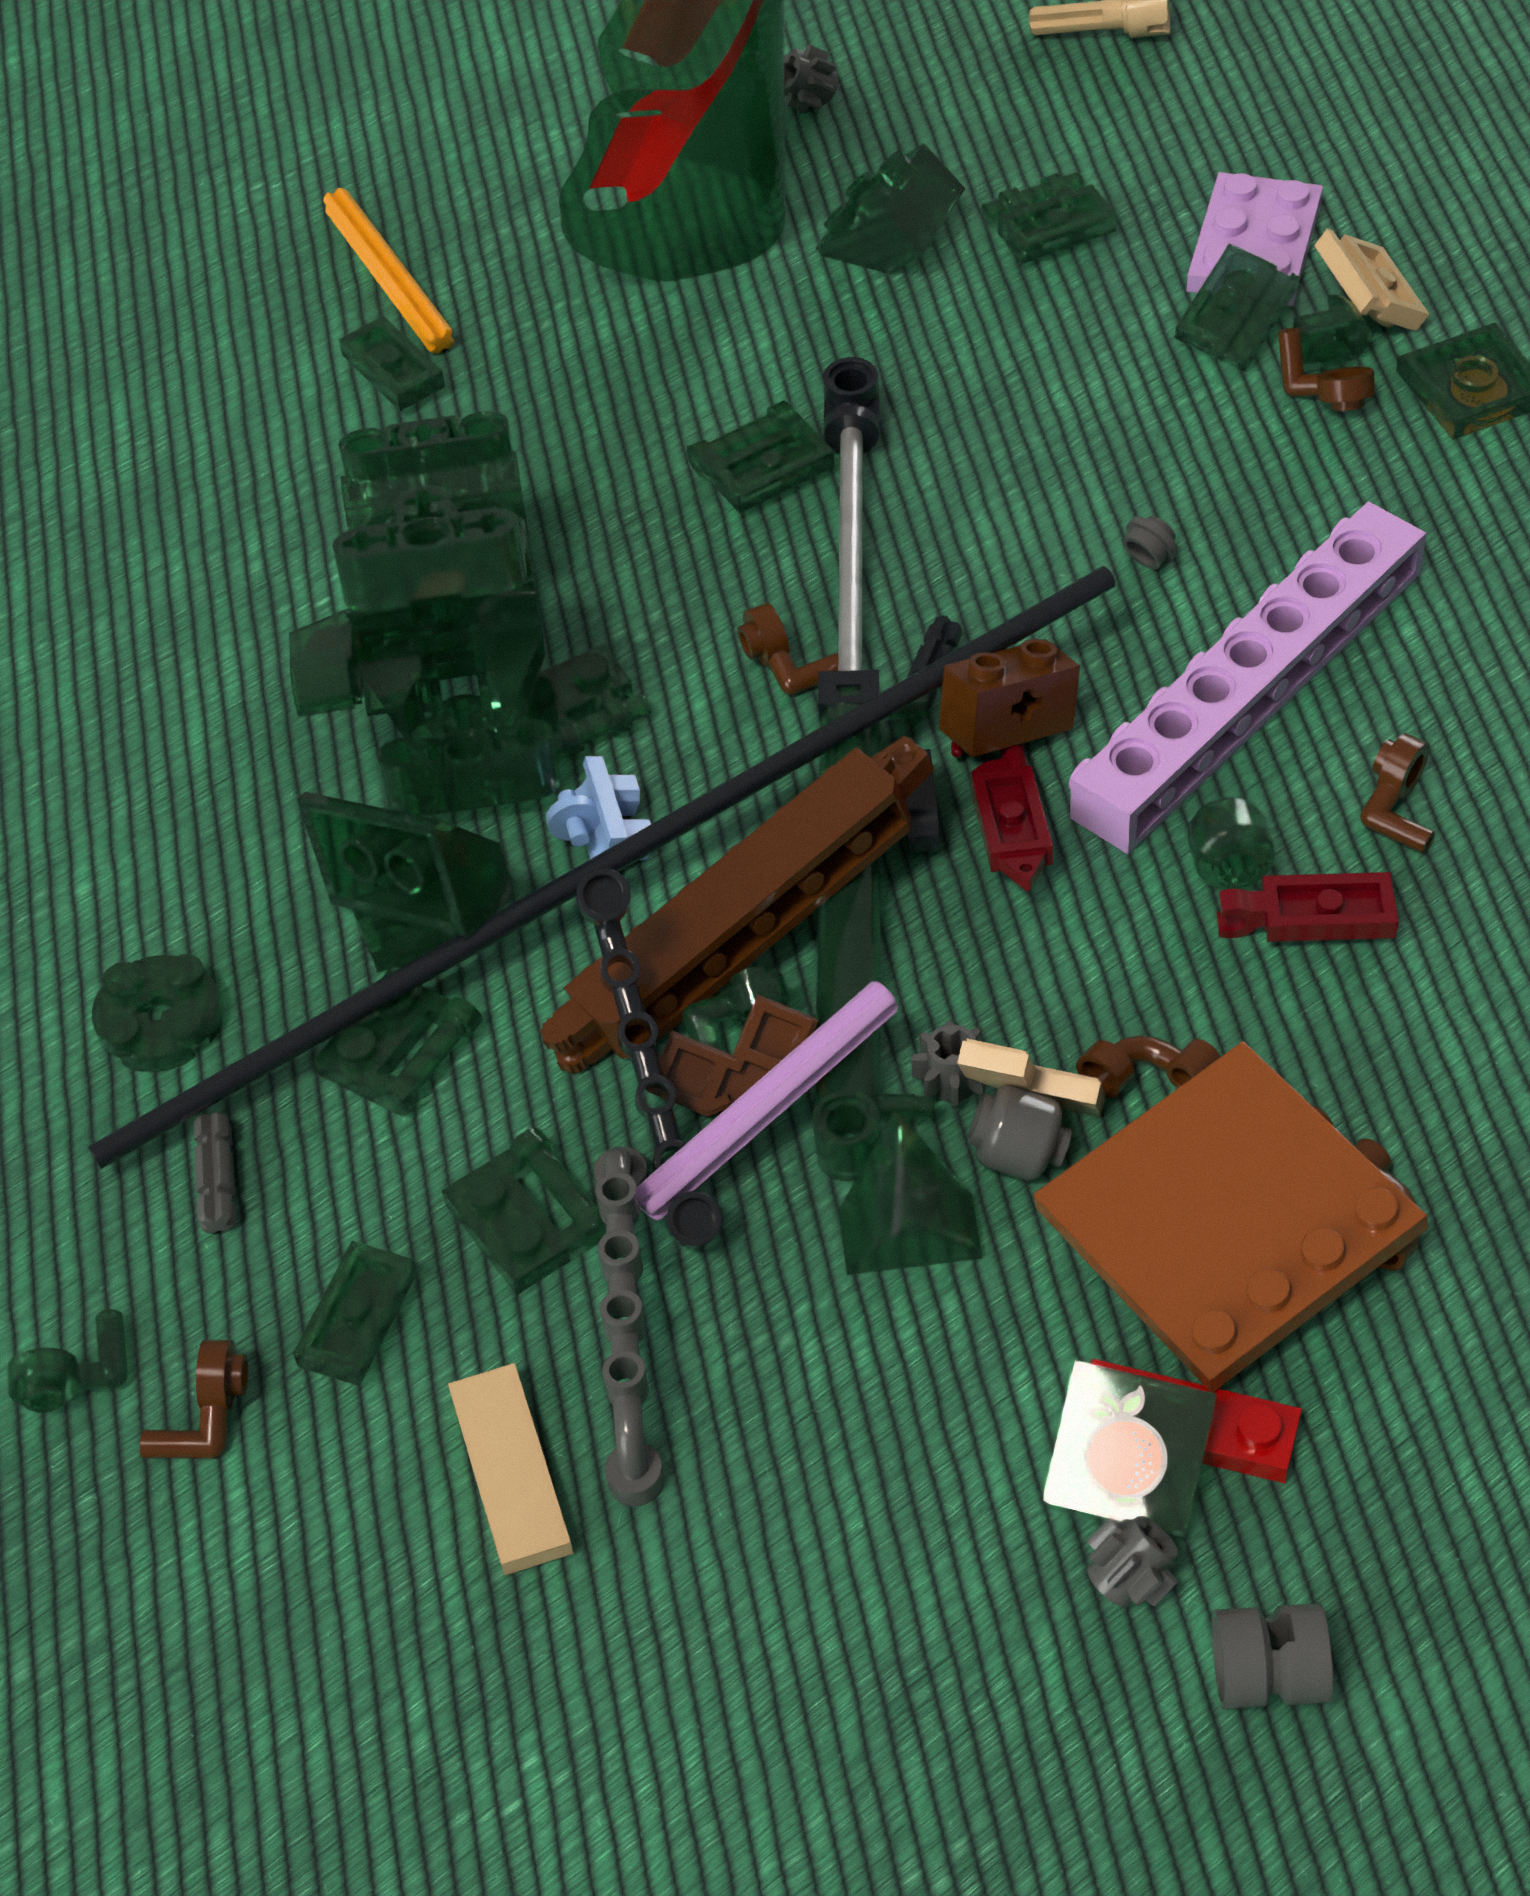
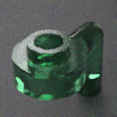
(733, 1003)
(51, 1376)

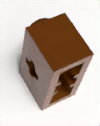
(1008, 697)

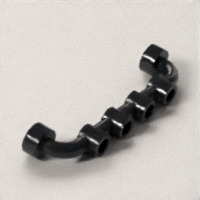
(604, 901)

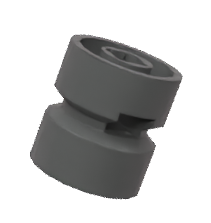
(1272, 1656)

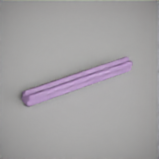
(766, 1099)

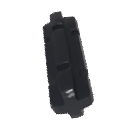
(938, 642)

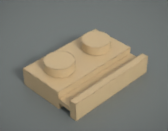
(1372, 281)

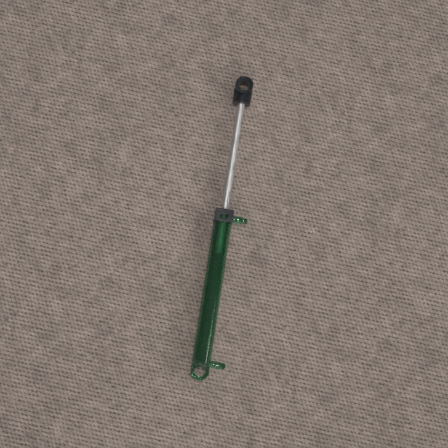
(849, 921)

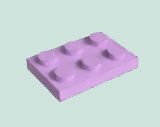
(1259, 216)

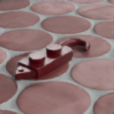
(1011, 816)

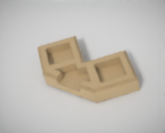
(1009, 1066)

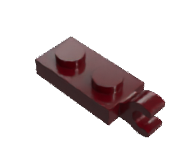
(1312, 908)

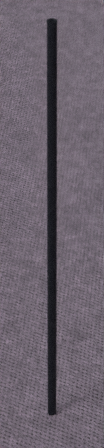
(565, 887)

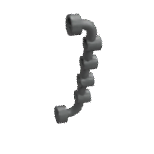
(633, 1468)

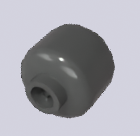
(1019, 1132)

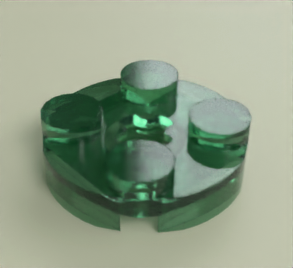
(149, 982)

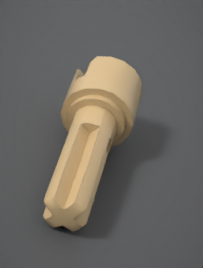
(1136, 17)

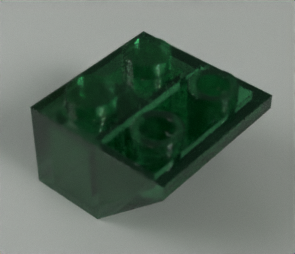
(892, 212)

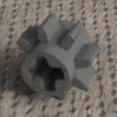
(809, 78)
(939, 1064)
(1132, 1561)

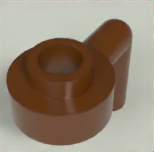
(1342, 387)
(766, 639)
(1399, 770)
(219, 1378)

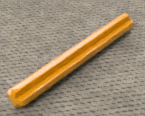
(388, 271)

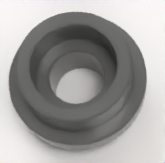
(1150, 541)

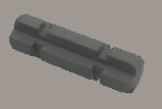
(214, 1172)

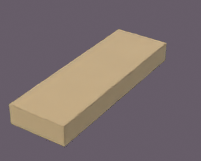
(510, 1469)

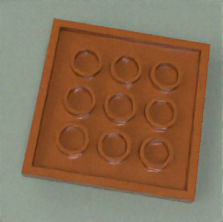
(1229, 1215)

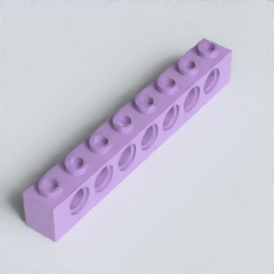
(1245, 677)

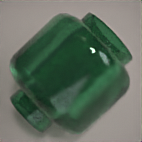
(1230, 843)

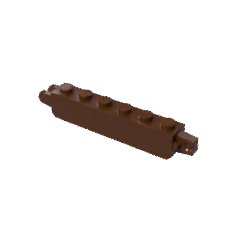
(746, 900)

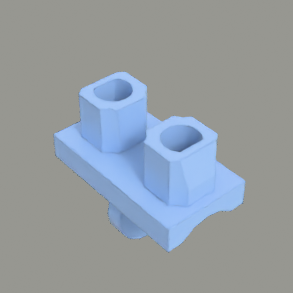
(596, 810)

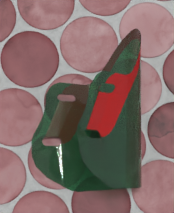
(700, 144)

